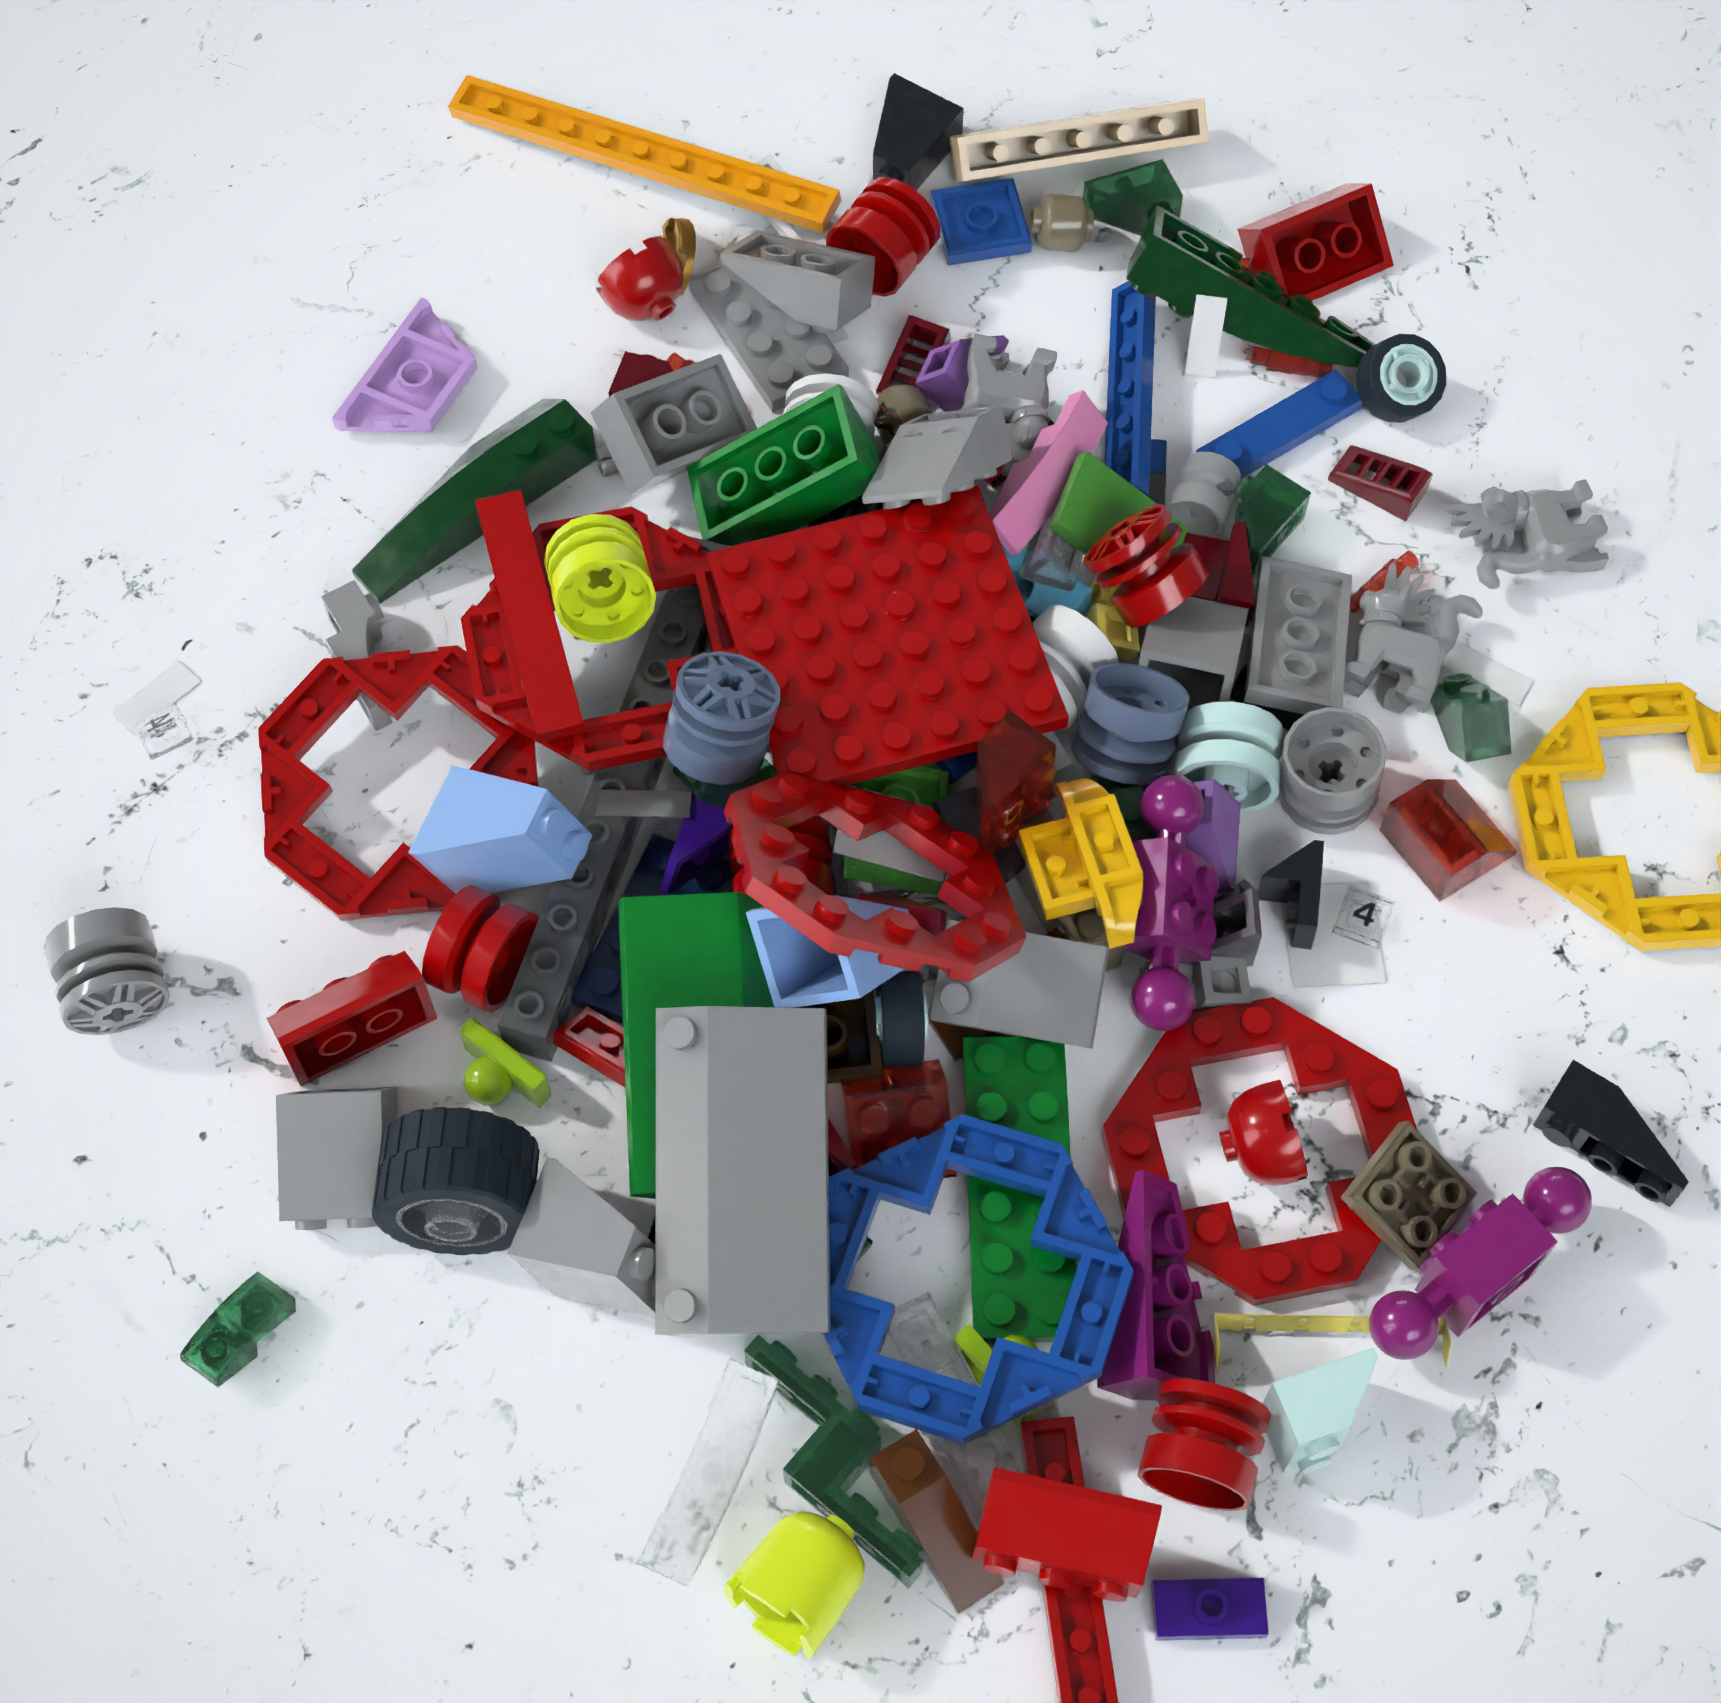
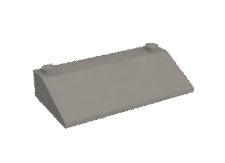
(741, 1171)

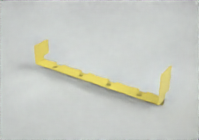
(1314, 1323)

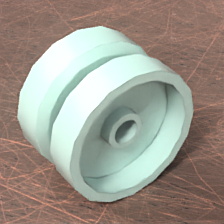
(1235, 747)

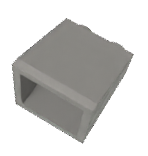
(1197, 648)
(330, 1153)
(584, 1245)

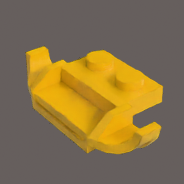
(1086, 860)

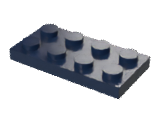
(601, 980)

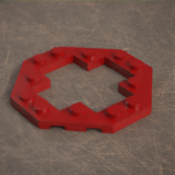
(612, 738)
(295, 792)
(773, 879)
(1317, 1063)

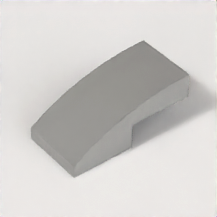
(1216, 981)

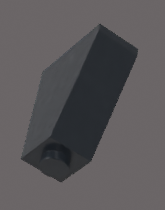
(913, 132)

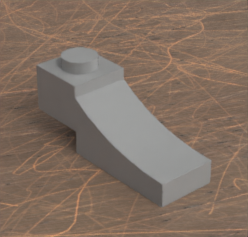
(357, 630)

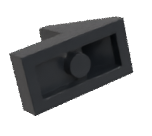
(1299, 885)

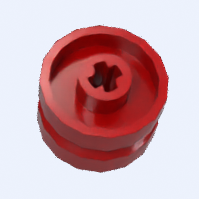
(478, 947)

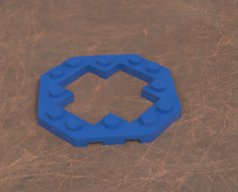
(1016, 1375)

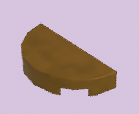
(682, 238)

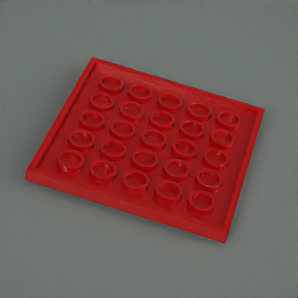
(886, 638)

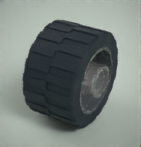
(454, 1180)

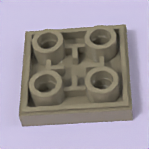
(1408, 1195)

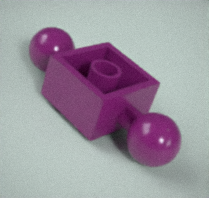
(1176, 904)
(1481, 1264)

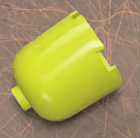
(799, 1580)

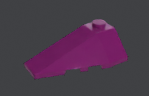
(1159, 1322)

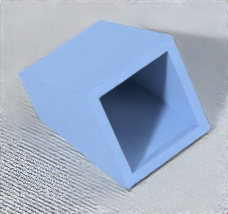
(498, 834)
(804, 972)

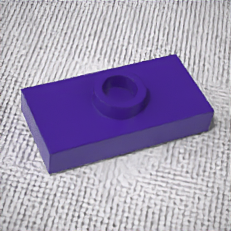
(1209, 1609)

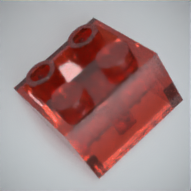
(1011, 780)
(1444, 836)
(894, 1109)

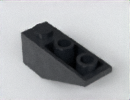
(1608, 1130)

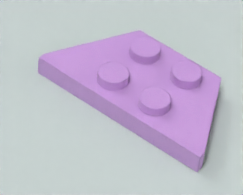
(410, 378)

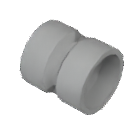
(1205, 493)

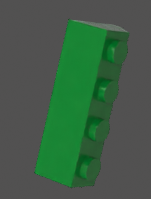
(784, 472)

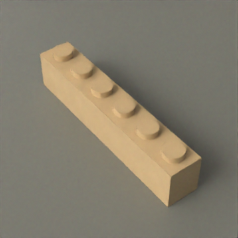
(1078, 139)

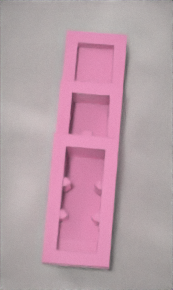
(1037, 482)

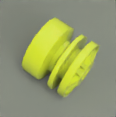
(599, 578)

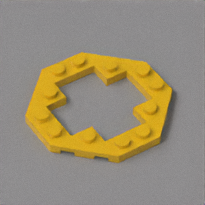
(1574, 753)

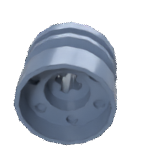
(721, 717)
(1130, 723)

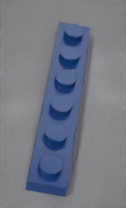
(1130, 385)

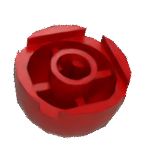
(643, 282)
(1264, 1136)

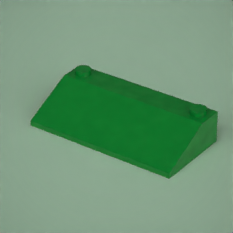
(677, 955)

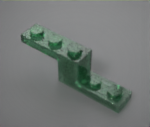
(835, 1459)

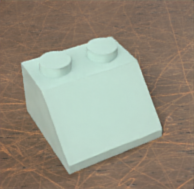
(1316, 1410)

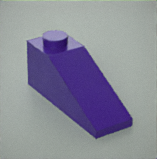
(697, 846)

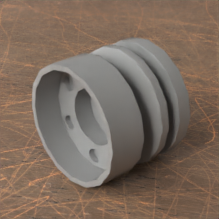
(1331, 770)
(106, 971)

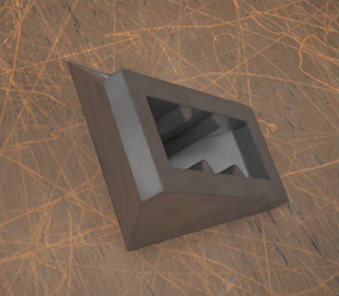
(1237, 923)

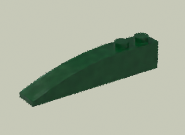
(1183, 262)
(523, 454)

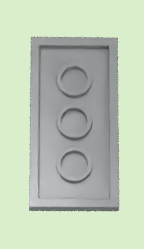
(763, 337)
(1298, 637)

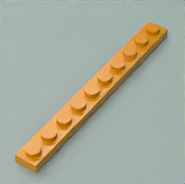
(646, 154)

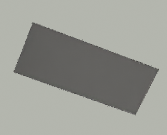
(644, 803)

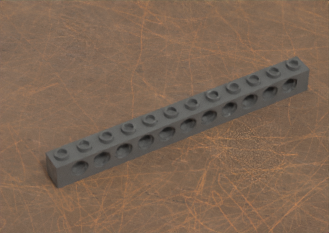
(579, 905)

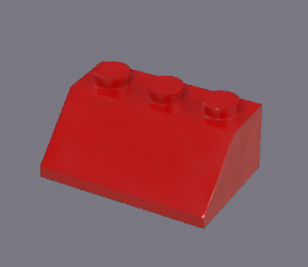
(1320, 242)
(352, 1017)
(1066, 1534)

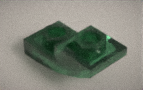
(231, 1332)

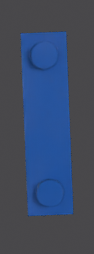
(1287, 423)

